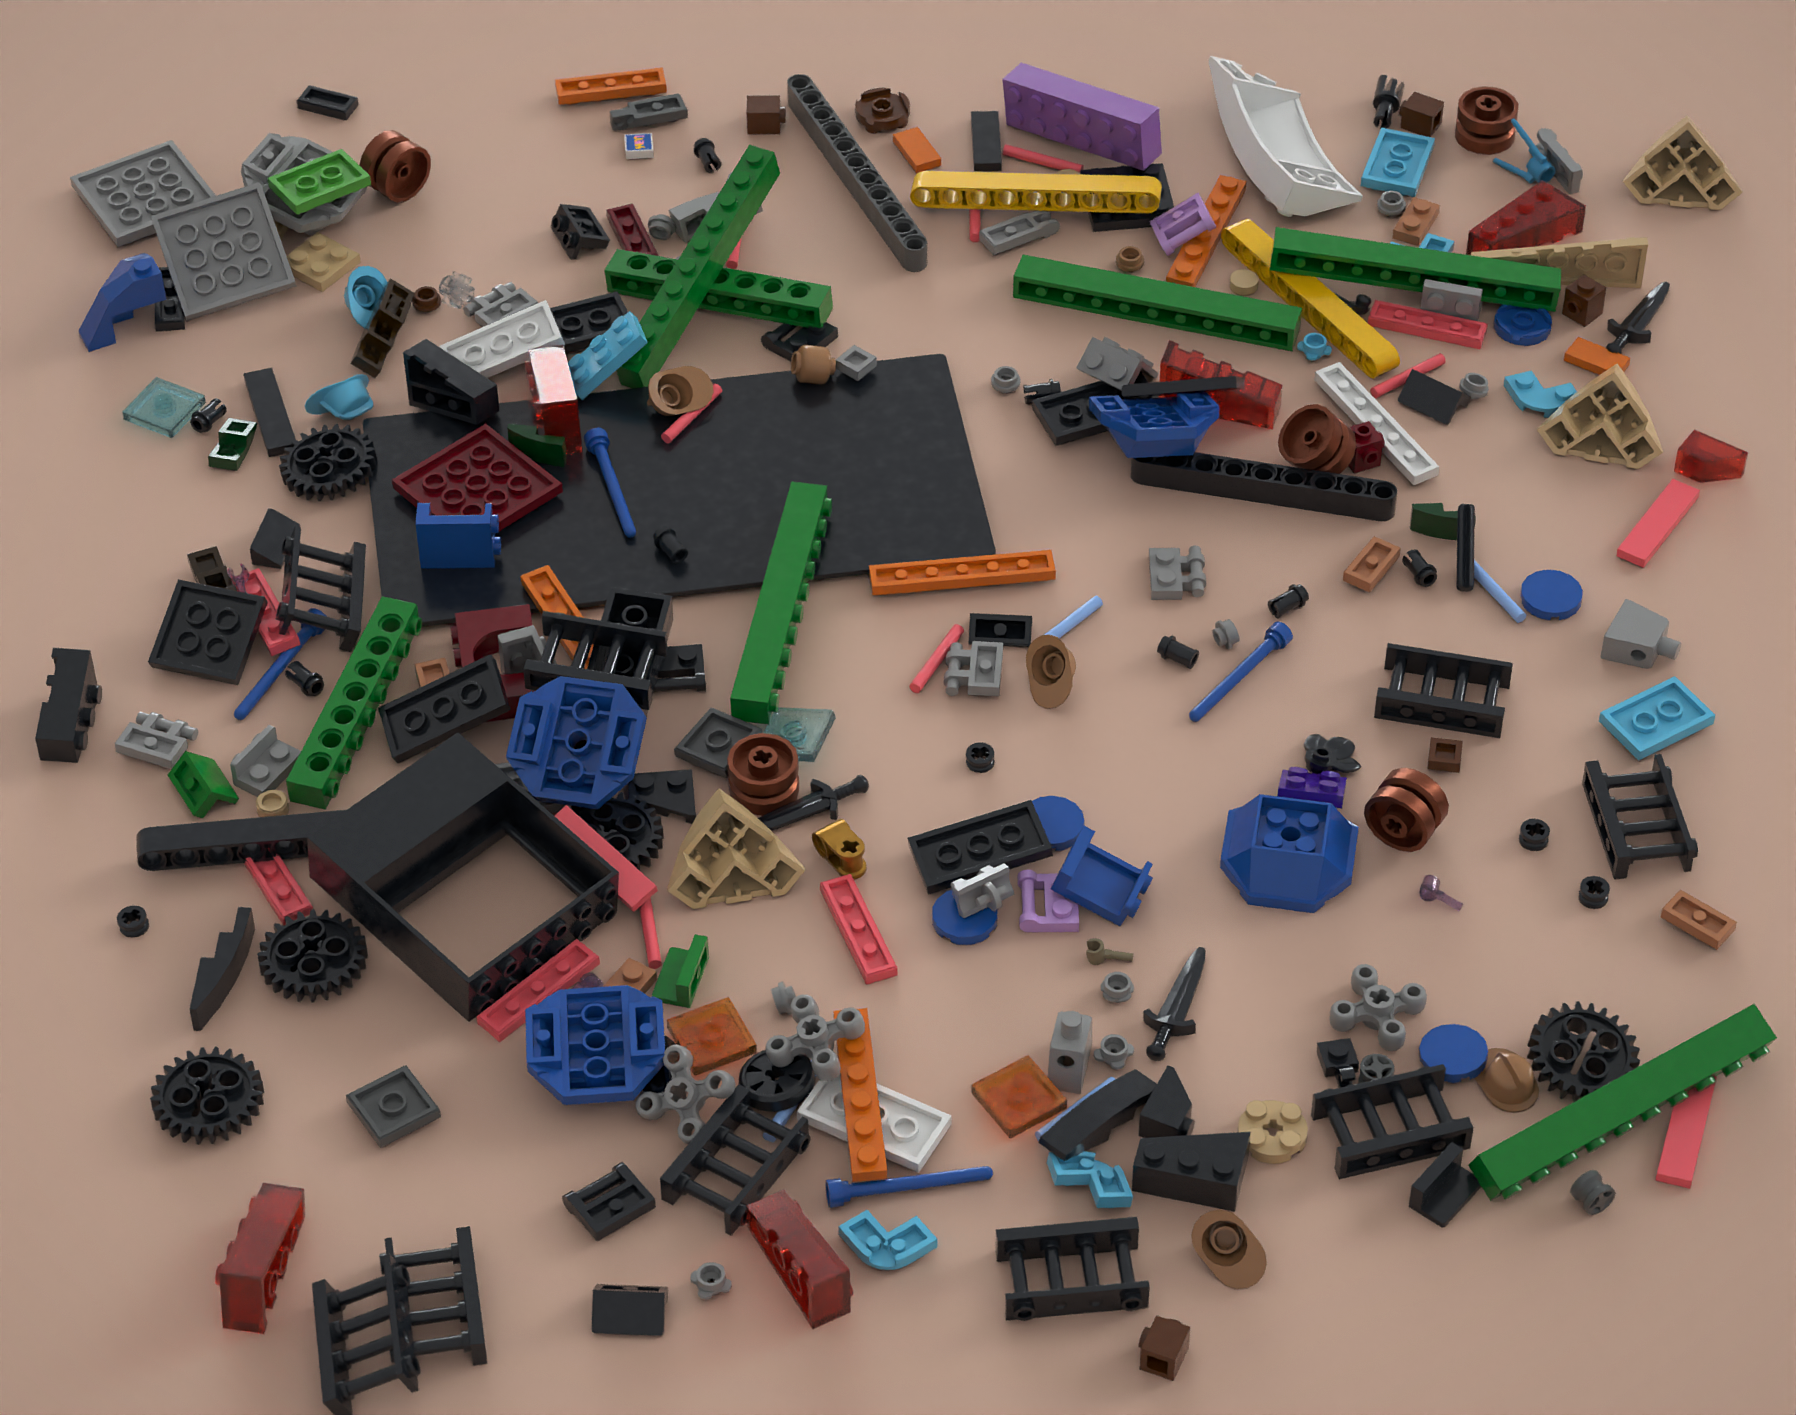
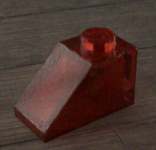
(1709, 459)

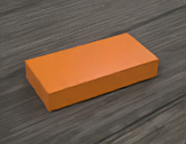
(917, 149)
(1594, 357)

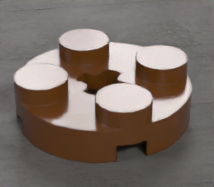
(894, 113)

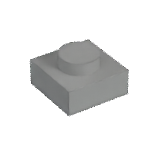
(856, 362)

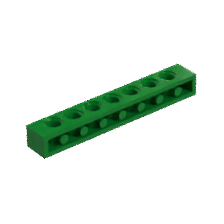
(731, 293)
(353, 703)

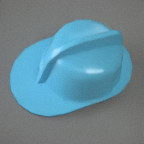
(363, 292)
(343, 399)

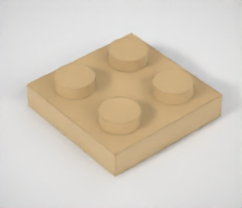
(321, 261)

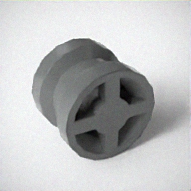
(1375, 1065)
(1592, 1192)

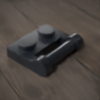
(804, 336)
(682, 662)
(613, 1208)

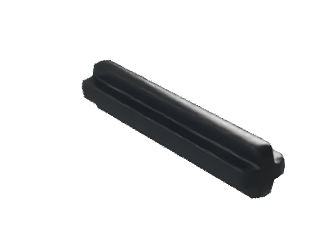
(1465, 547)

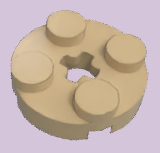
(1278, 1115)

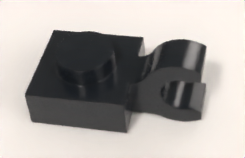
(1338, 1060)

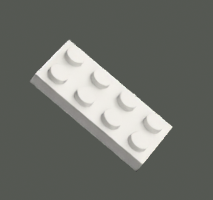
(506, 340)
(908, 1126)

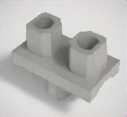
(983, 890)

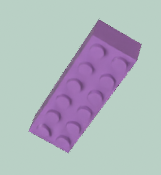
(1082, 116)

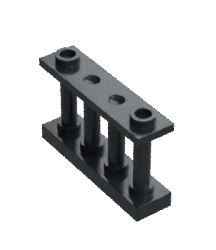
(350, 583)
(602, 633)
(1442, 712)
(1613, 832)
(718, 1133)
(1399, 1148)
(1065, 1240)
(462, 1281)
(333, 1331)

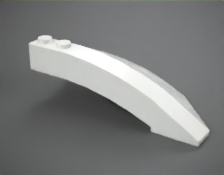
(1277, 143)

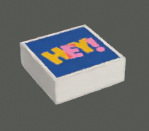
(639, 146)

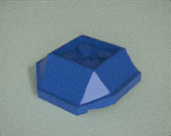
(1156, 424)
(559, 717)
(1288, 852)
(595, 1043)

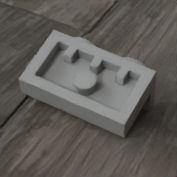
(263, 763)

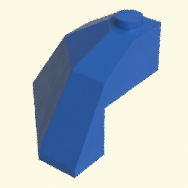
(130, 286)

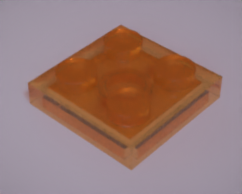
(712, 1035)
(1019, 1096)

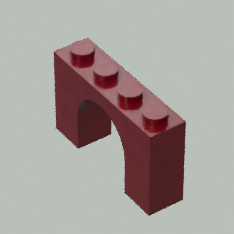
(478, 637)

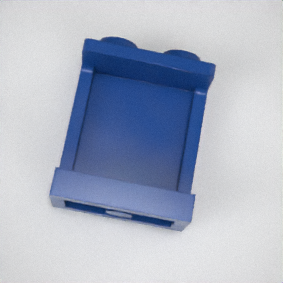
(457, 539)
(1101, 880)

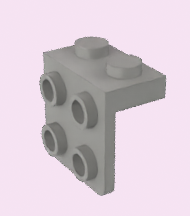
(1452, 299)
(1113, 364)
(517, 647)

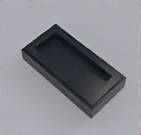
(327, 102)

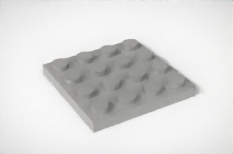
(139, 186)
(223, 251)

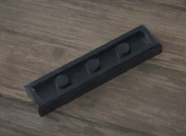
(1181, 386)
(269, 410)

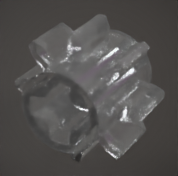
(456, 290)

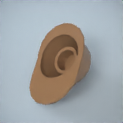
(679, 390)
(1050, 671)
(1508, 1081)
(1229, 1249)

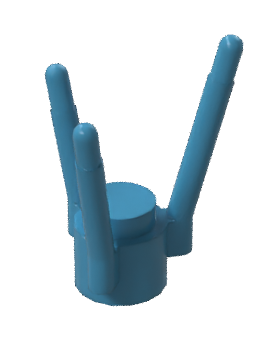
(1537, 166)

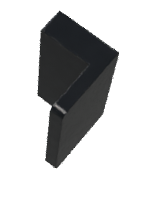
(1432, 397)
(1443, 1187)
(629, 1309)

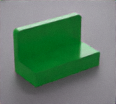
(201, 783)
(682, 973)

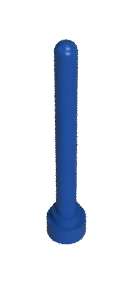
(598, 443)
(1276, 638)
(276, 669)
(841, 1191)

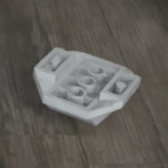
(280, 154)

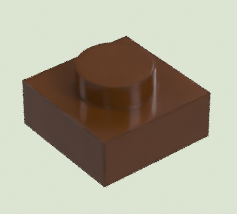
(1445, 755)

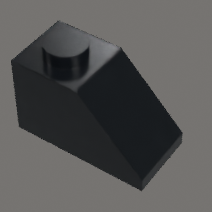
(1167, 1109)

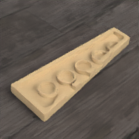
(1607, 262)

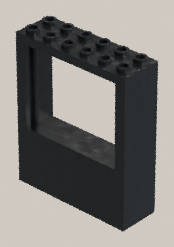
(426, 829)

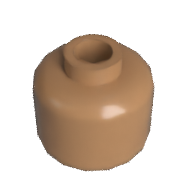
(812, 364)

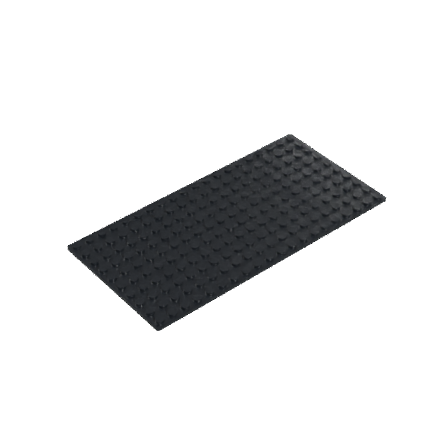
(879, 444)

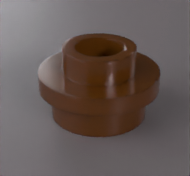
(426, 299)

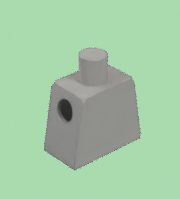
(1638, 637)
(1074, 1039)

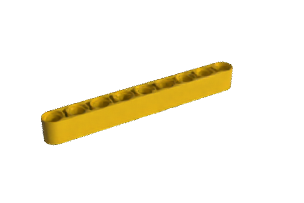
(1021, 194)
(1318, 303)

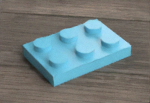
(1397, 162)
(606, 354)
(1656, 718)

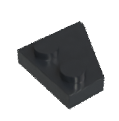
(666, 792)

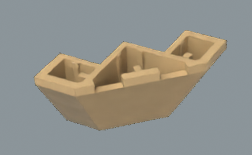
(1682, 171)
(1604, 423)
(731, 857)

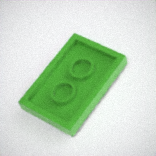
(319, 181)

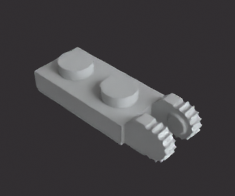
(1566, 169)
(1018, 231)

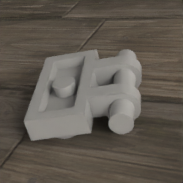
(498, 304)
(1166, 575)
(984, 671)
(151, 744)

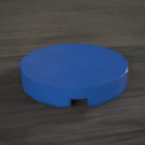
(1514, 325)
(1551, 594)
(1060, 820)
(959, 929)
(1458, 1048)

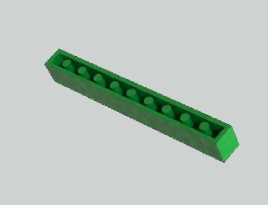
(701, 263)
(1409, 266)
(1157, 302)
(780, 603)
(1622, 1102)

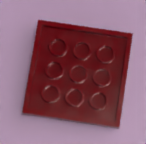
(477, 472)

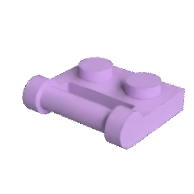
(1188, 217)
(1060, 912)

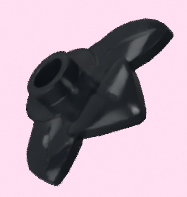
(1329, 754)

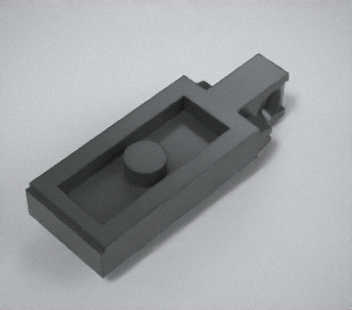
(649, 112)

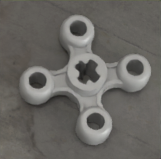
(1378, 1007)
(815, 1037)
(682, 1081)

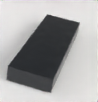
(986, 141)
(169, 312)

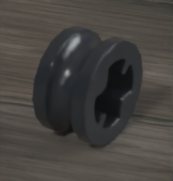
(980, 750)
(1539, 840)
(1592, 884)
(130, 914)

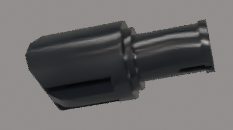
(1387, 100)

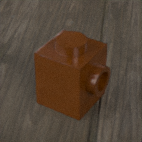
(1421, 114)
(764, 115)
(1584, 300)
(1164, 1347)

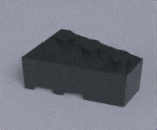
(448, 385)
(70, 707)
(1193, 1168)

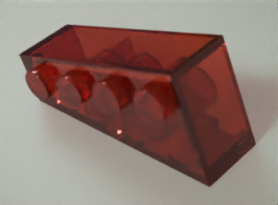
(1529, 221)
(554, 395)
(1253, 406)
(259, 1256)
(801, 1258)

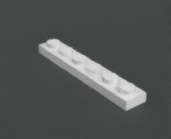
(1363, 407)

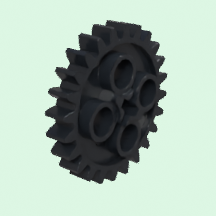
(328, 462)
(627, 827)
(312, 955)
(1553, 1039)
(207, 1095)

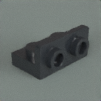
(578, 228)

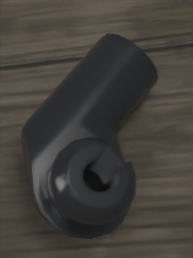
(1361, 304)

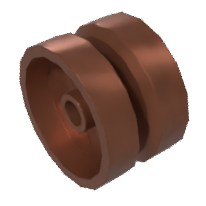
(1485, 120)
(396, 165)
(1317, 440)
(763, 773)
(1406, 809)

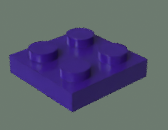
(1322, 787)

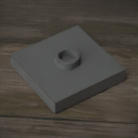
(711, 741)
(393, 1106)

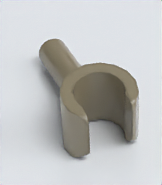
(1097, 954)

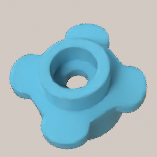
(1314, 346)

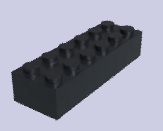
(636, 610)

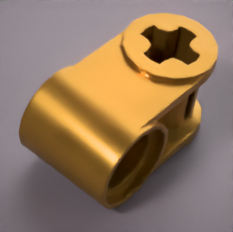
(841, 848)

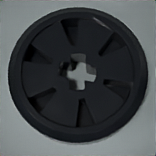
(777, 1095)

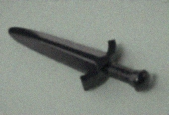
(1633, 327)
(820, 800)
(1176, 1006)

